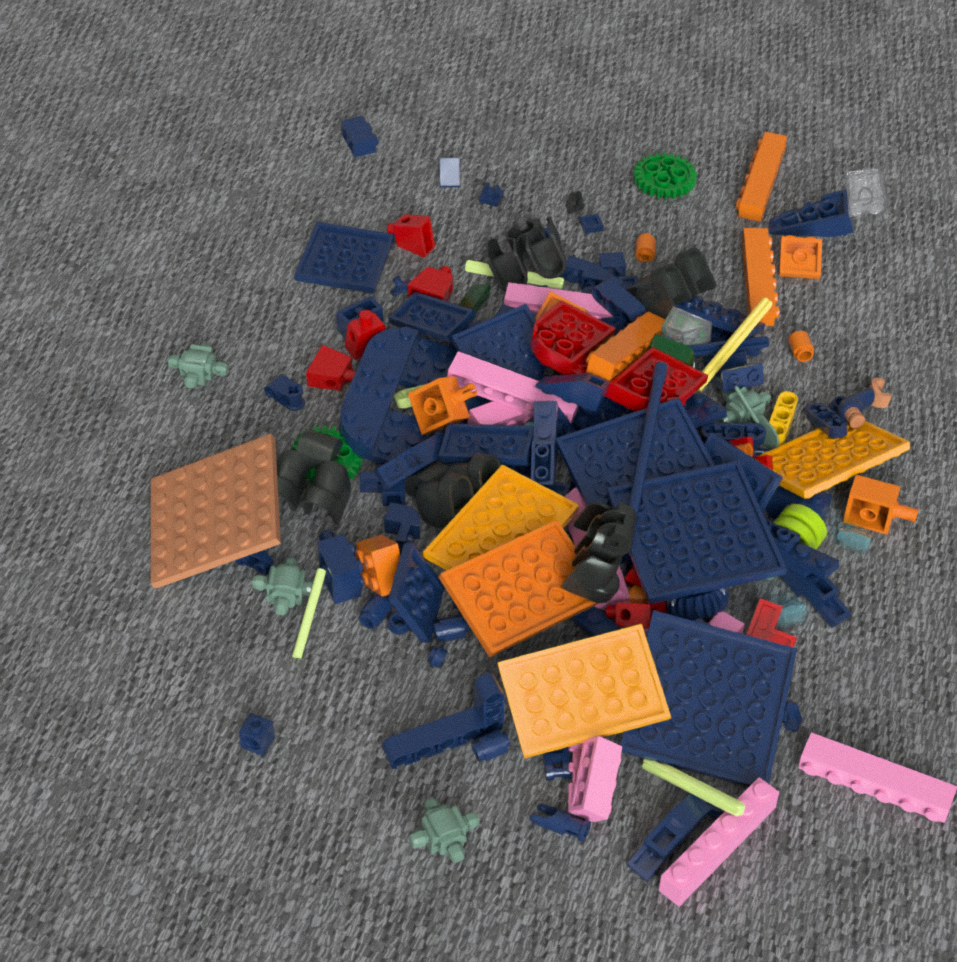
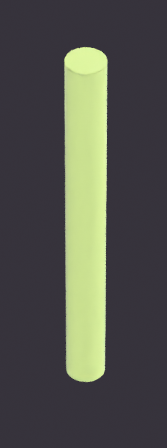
(309, 613)

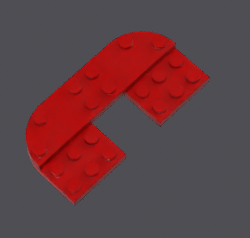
(567, 337)

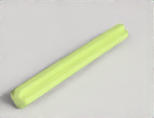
(533, 277)
(695, 787)

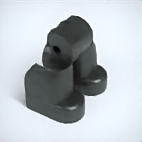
(544, 252)
(674, 283)
(331, 482)
(449, 487)
(600, 551)

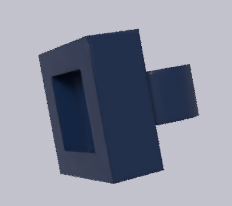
(491, 195)

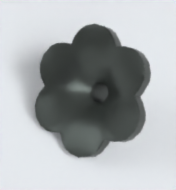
(575, 202)

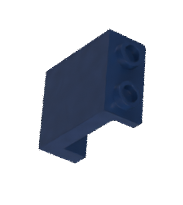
(736, 372)

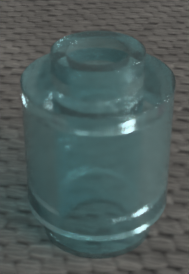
(854, 538)
(792, 613)

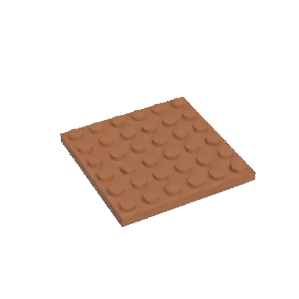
(214, 511)

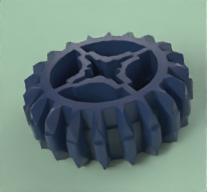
(699, 605)

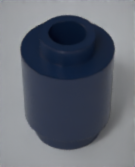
(375, 611)
(450, 628)
(491, 745)

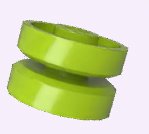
(805, 523)

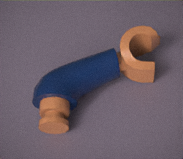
(852, 406)

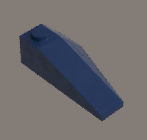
(822, 218)
(782, 497)

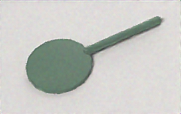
(771, 439)

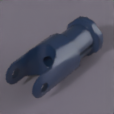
(561, 822)

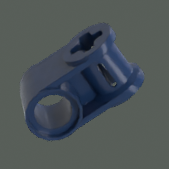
(286, 392)

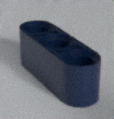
(618, 301)

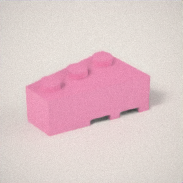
(594, 778)

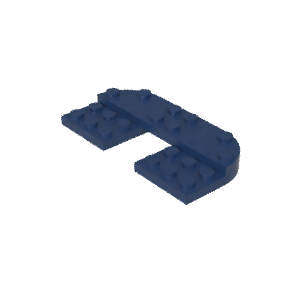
(388, 361)

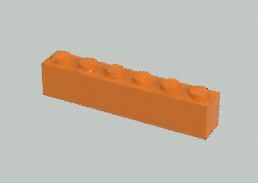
(761, 177)
(759, 271)
(625, 347)

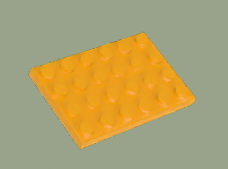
(819, 461)
(497, 514)
(583, 690)

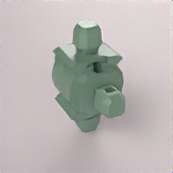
(198, 365)
(738, 412)
(284, 585)
(444, 830)

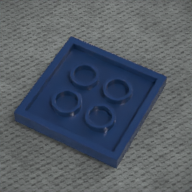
(416, 592)

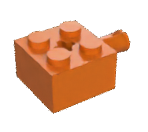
(440, 403)
(875, 504)
(379, 563)

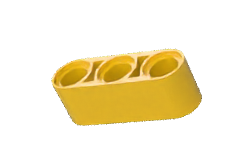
(784, 414)

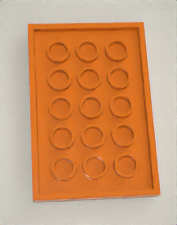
(516, 588)

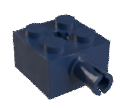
(341, 567)

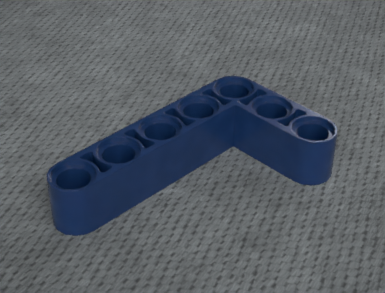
(451, 730)

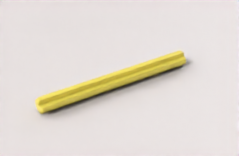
(736, 339)

